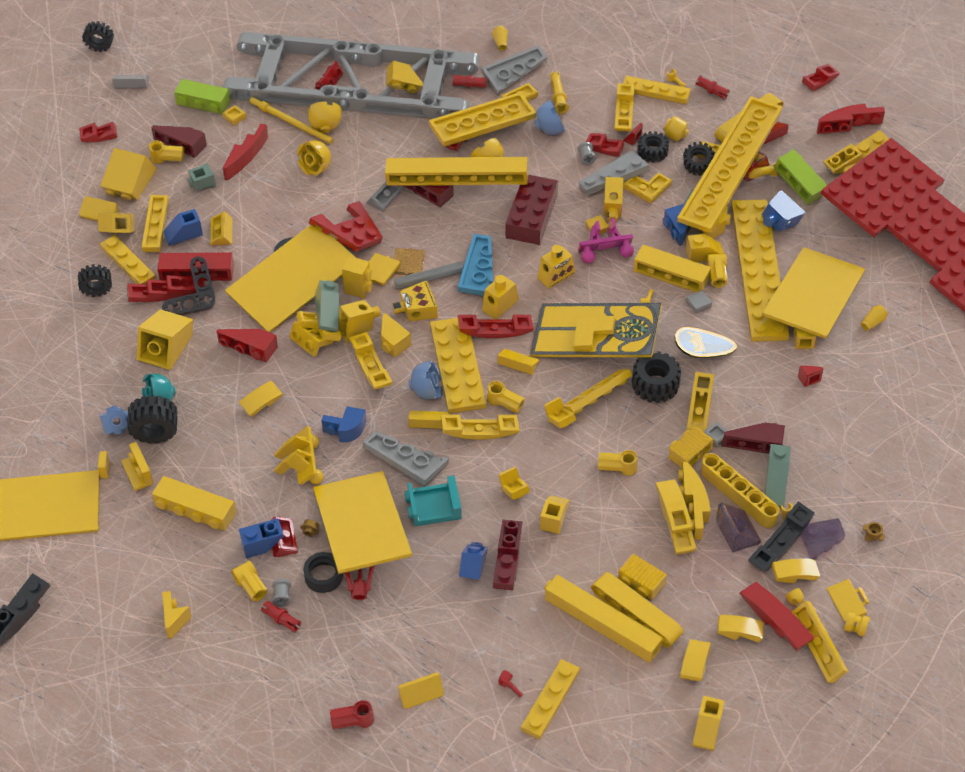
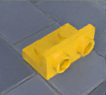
(308, 338)
(137, 468)

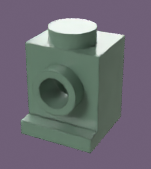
(201, 177)

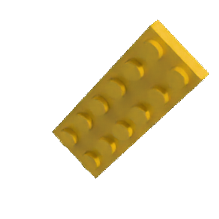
(482, 119)
(457, 367)

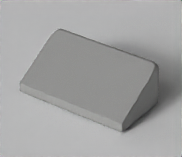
(130, 81)
(384, 196)

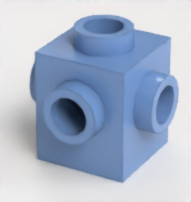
(107, 420)

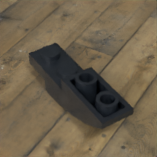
(21, 607)

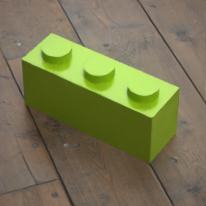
(202, 96)
(800, 176)

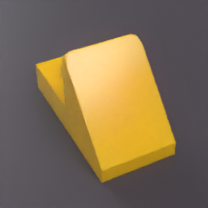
(174, 617)

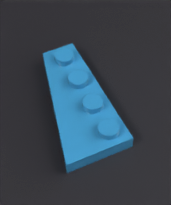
(477, 270)

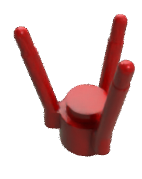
(359, 587)

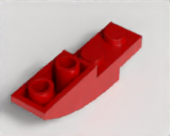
(846, 117)

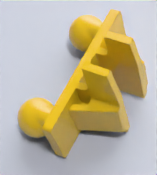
(301, 457)

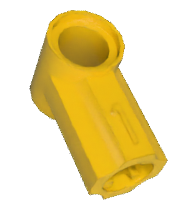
(160, 152)
(718, 266)
(499, 395)
(624, 462)
(247, 577)

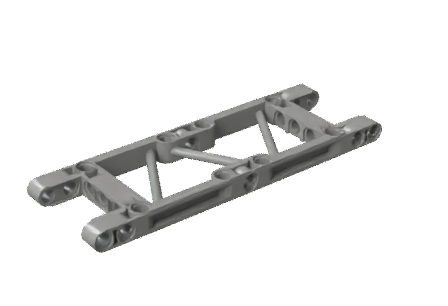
(353, 98)

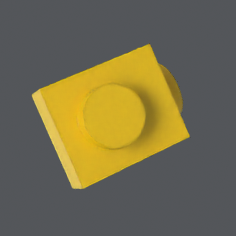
(558, 414)
(512, 484)

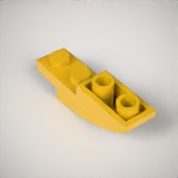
(853, 154)
(695, 498)
(677, 516)

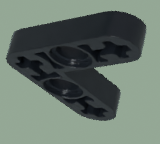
(200, 293)

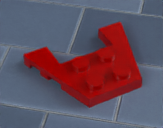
(353, 233)

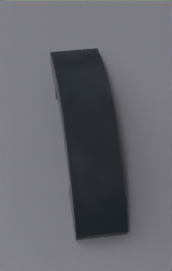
(782, 538)

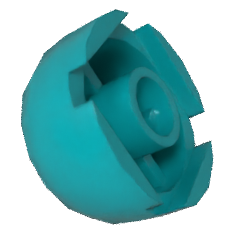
(158, 386)

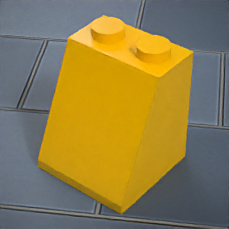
(127, 174)
(163, 338)

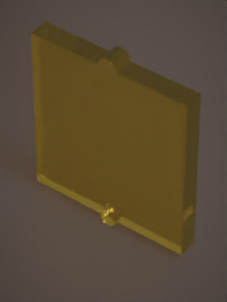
(410, 259)

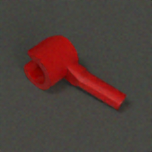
(504, 681)

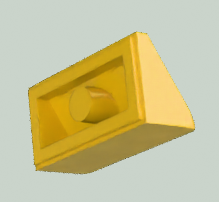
(93, 206)
(221, 229)
(517, 361)
(425, 419)
(421, 690)

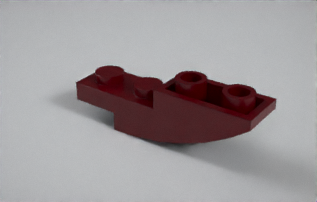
(507, 555)

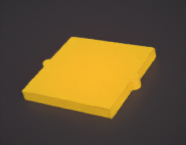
(382, 268)

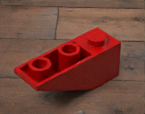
(251, 342)

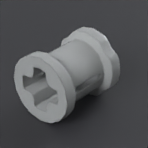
(585, 150)
(281, 592)

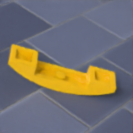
(624, 107)
(369, 361)
(480, 428)

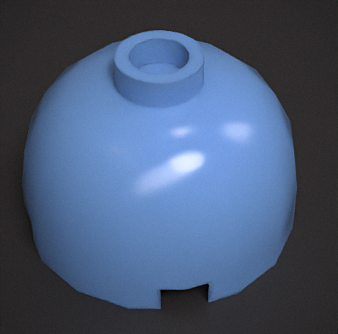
(548, 119)
(425, 381)

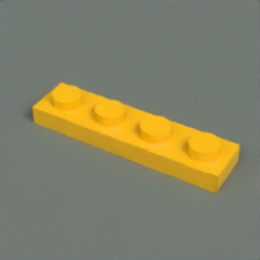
(659, 90)
(155, 223)
(127, 260)
(601, 388)
(822, 645)
(550, 699)

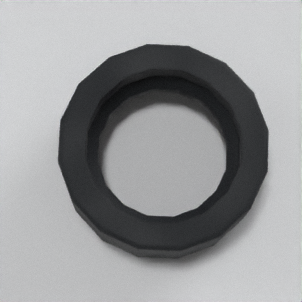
(321, 586)

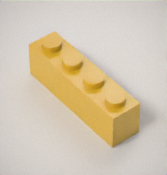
(671, 269)
(194, 503)

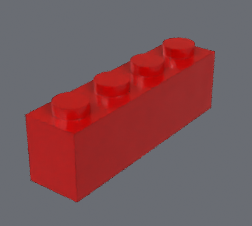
(178, 264)

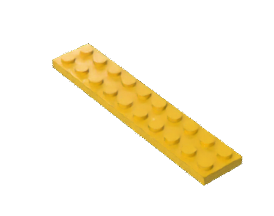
(729, 164)
(757, 268)

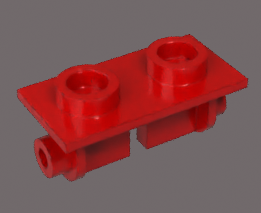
(330, 77)

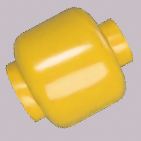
(676, 128)

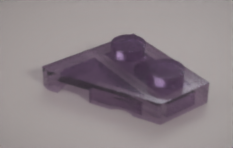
(821, 536)

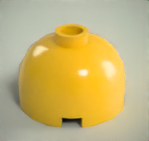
(324, 116)
(491, 149)
(313, 157)

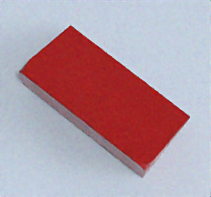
(778, 130)
(287, 544)

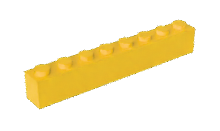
(457, 171)

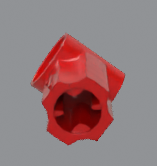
(350, 715)

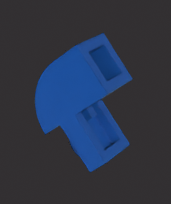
(348, 427)

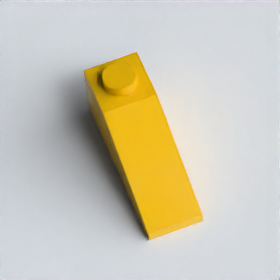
(700, 400)

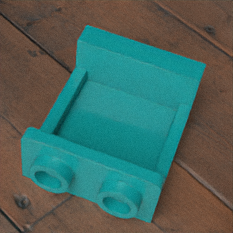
(434, 503)

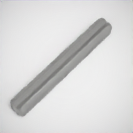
(428, 275)

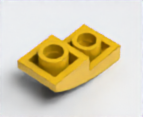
(264, 395)
(795, 569)
(735, 626)
(695, 660)

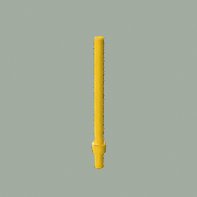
(265, 107)

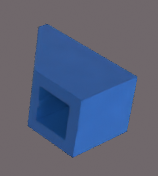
(183, 227)
(677, 230)
(260, 537)
(473, 560)

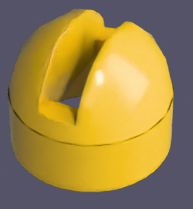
(795, 597)

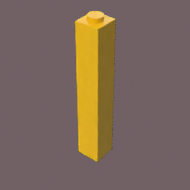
(603, 618)

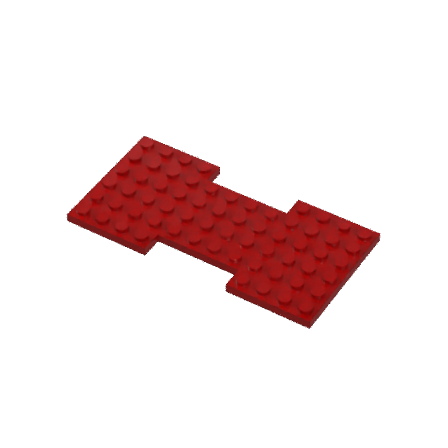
(900, 195)

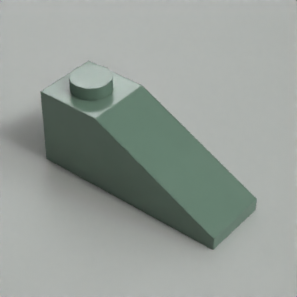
(327, 305)
(777, 473)

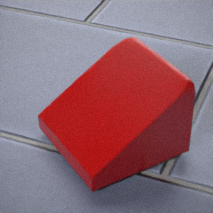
(634, 135)
(810, 374)

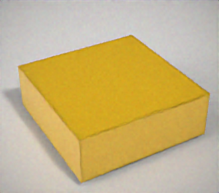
(234, 115)
(603, 225)
(103, 465)

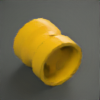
(862, 623)

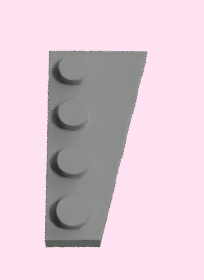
(513, 68)
(413, 462)

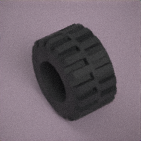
(653, 388)
(152, 419)

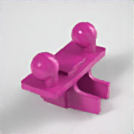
(614, 240)

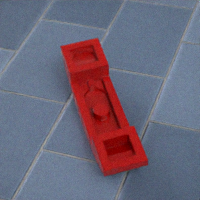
(495, 328)

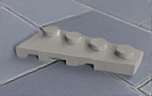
(624, 167)

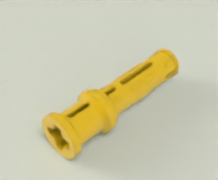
(559, 97)

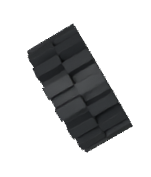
(98, 29)
(653, 140)
(697, 150)
(91, 287)

